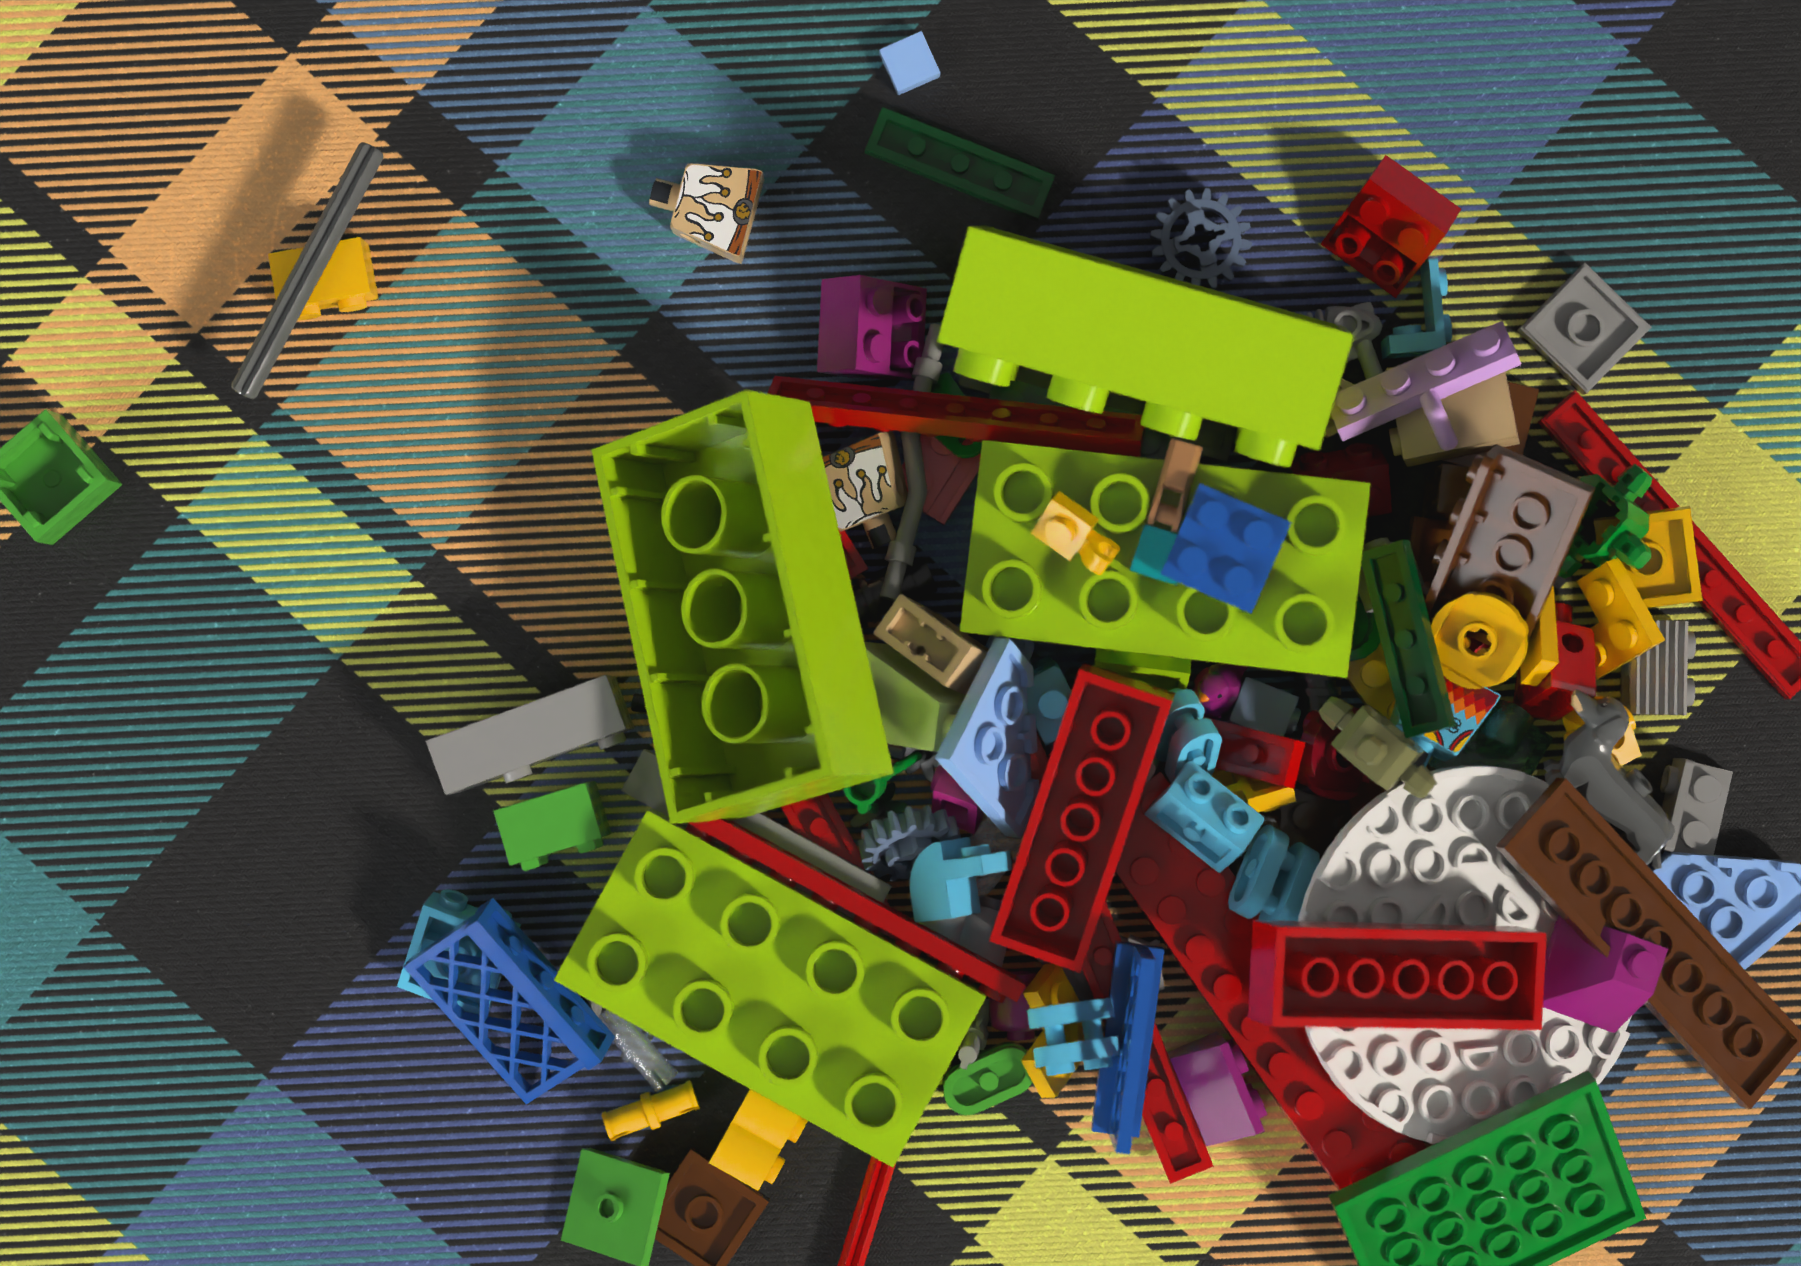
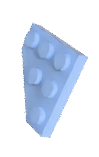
(994, 738)
(1737, 899)

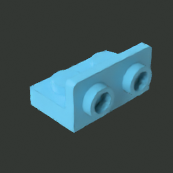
(1205, 817)

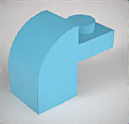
(945, 878)

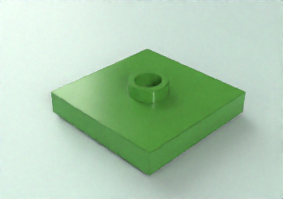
(615, 1207)

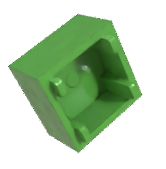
(52, 477)
(553, 824)

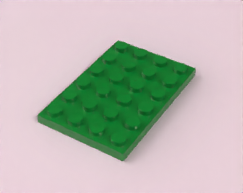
(1501, 1191)

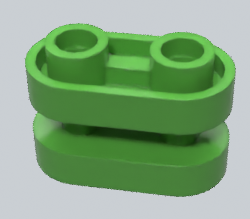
(988, 1080)

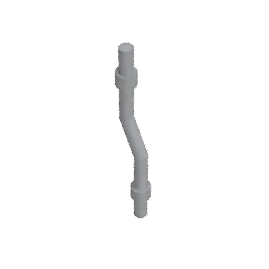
(901, 551)

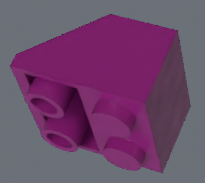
(870, 328)
(1216, 1090)

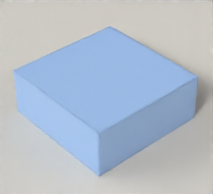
(909, 63)

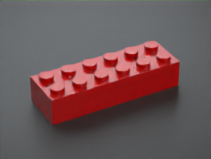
(1082, 816)
(1396, 975)

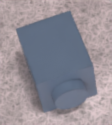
(1264, 708)

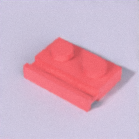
(945, 477)

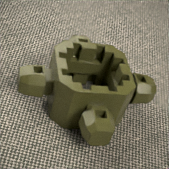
(1377, 747)

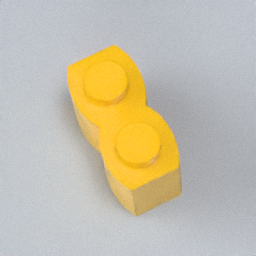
(755, 1140)

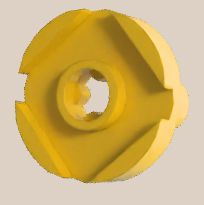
(1505, 631)

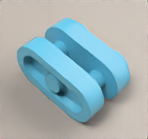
(1188, 736)
(1273, 877)
(1060, 1056)

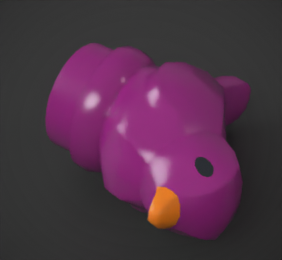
(1218, 688)

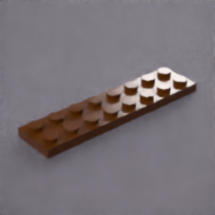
(1702, 989)

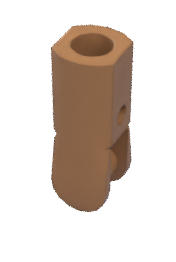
(1177, 476)

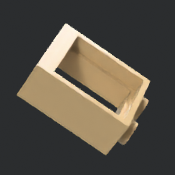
(932, 643)

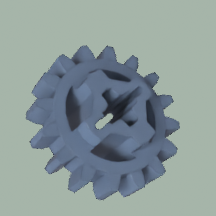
(1195, 219)
(900, 838)

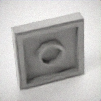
(1584, 328)

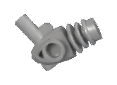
(1364, 326)

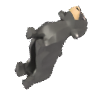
(1605, 784)

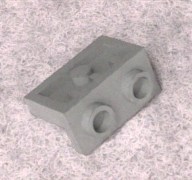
(1694, 804)

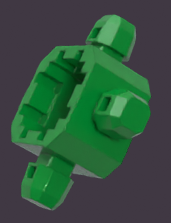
(1619, 541)

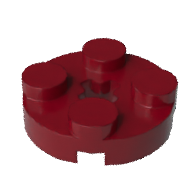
(1320, 768)

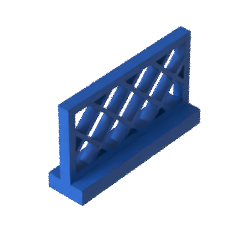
(515, 956)
(1134, 1000)

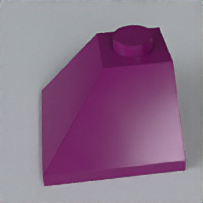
(1595, 987)

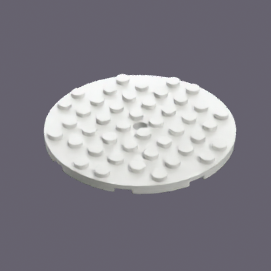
(1441, 866)

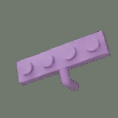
(1424, 383)

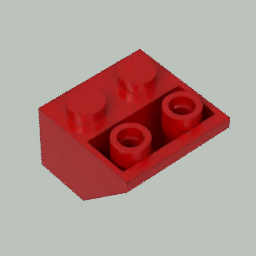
(1391, 226)

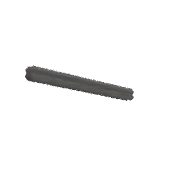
(307, 270)

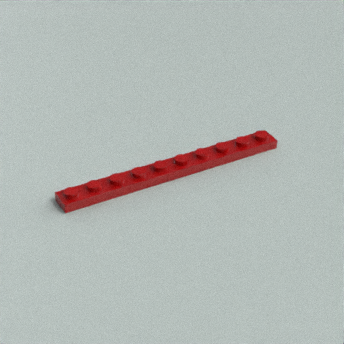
(1165, 1104)

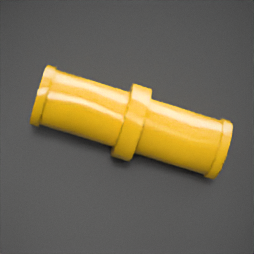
(650, 1110)

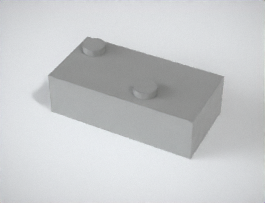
(531, 735)

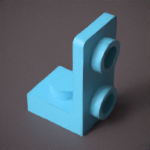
(1409, 340)

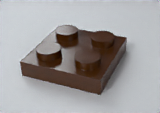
(707, 1212)

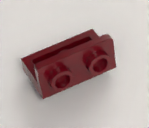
(1356, 463)

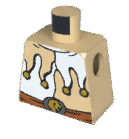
(712, 206)
(867, 485)

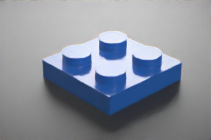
(1225, 548)

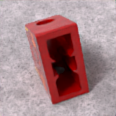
(1574, 671)

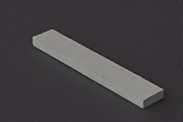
(646, 786)

